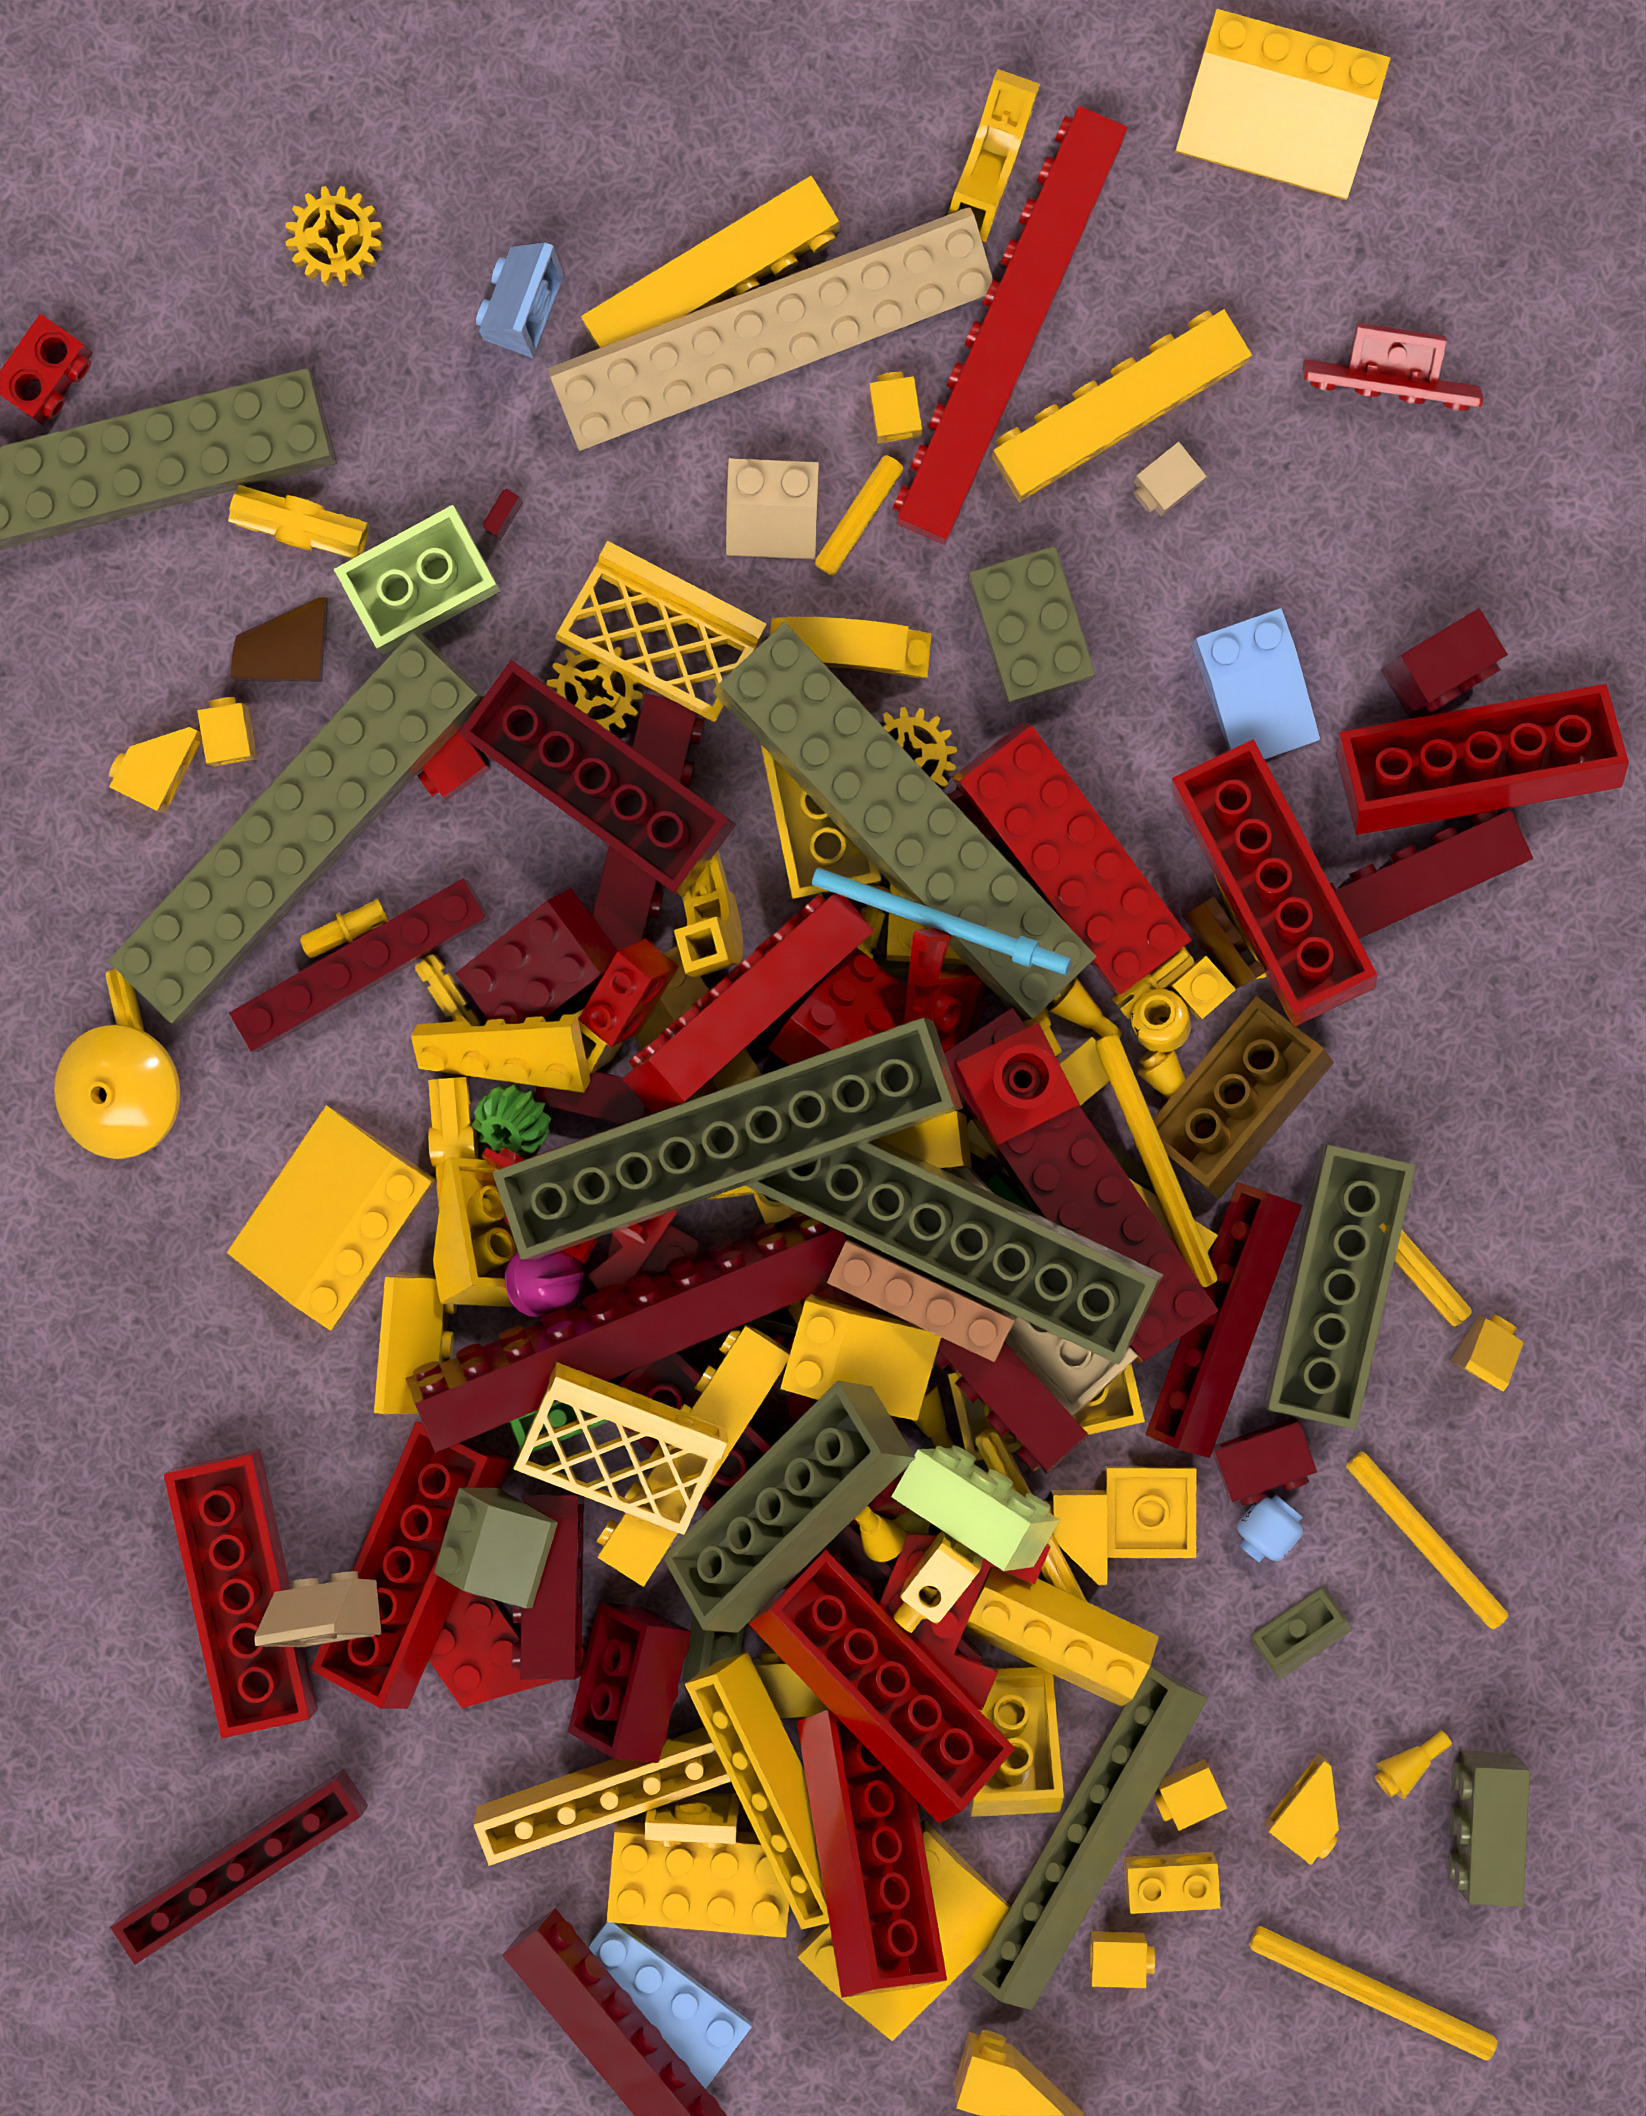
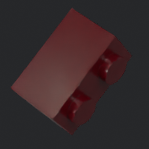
(1264, 1461)

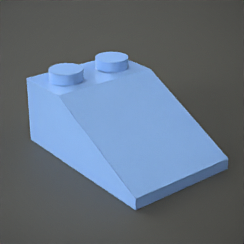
(522, 298)
(1257, 685)

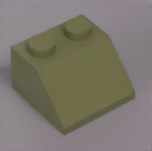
(495, 1546)

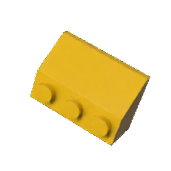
(410, 1335)

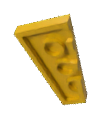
(516, 1053)

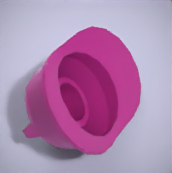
(543, 1283)

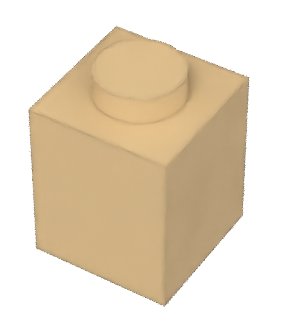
(1168, 480)

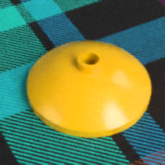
(139, 1089)

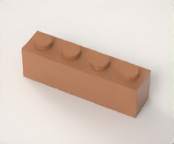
(921, 1299)

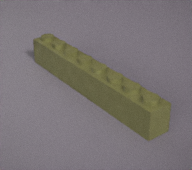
(1089, 1839)

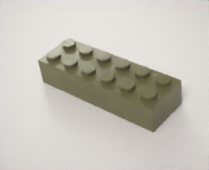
(1338, 1286)
(788, 1507)

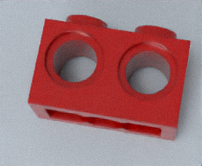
(31, 363)
(628, 992)

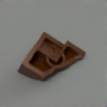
(284, 647)
(1223, 943)

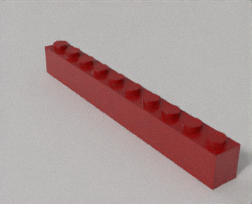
(1011, 324)

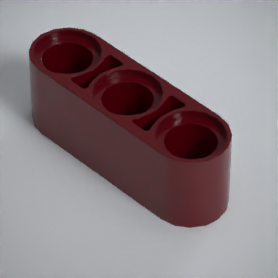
(604, 1098)

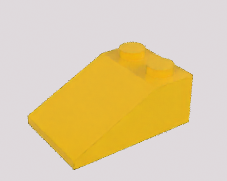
(471, 1236)
(860, 1348)
(1026, 1715)
(1002, 2082)

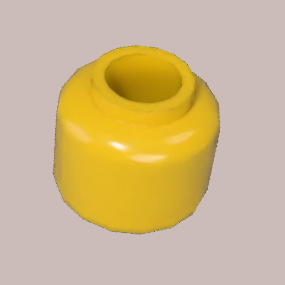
(1148, 1018)

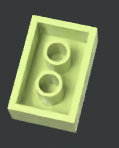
(417, 579)
(976, 1507)

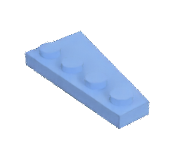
(686, 2013)

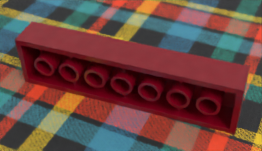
(1082, 1187)

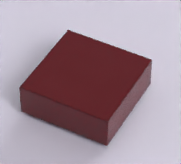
(502, 514)

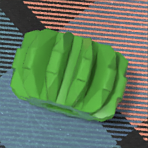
(512, 1120)

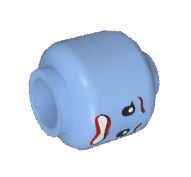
(1269, 1529)

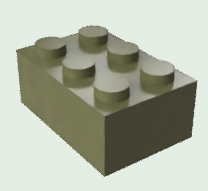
(1031, 626)
(1489, 1828)

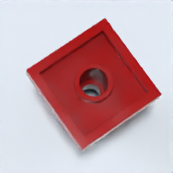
(1000, 1102)

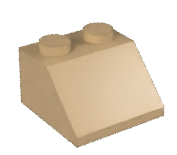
(772, 508)
(321, 1612)

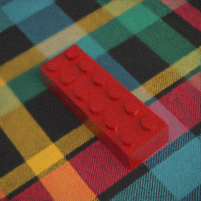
(1481, 759)
(1071, 857)
(1274, 883)
(746, 1002)
(402, 1560)
(231, 1574)
(882, 1687)
(869, 1864)

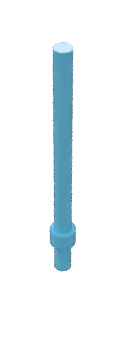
(1023, 950)

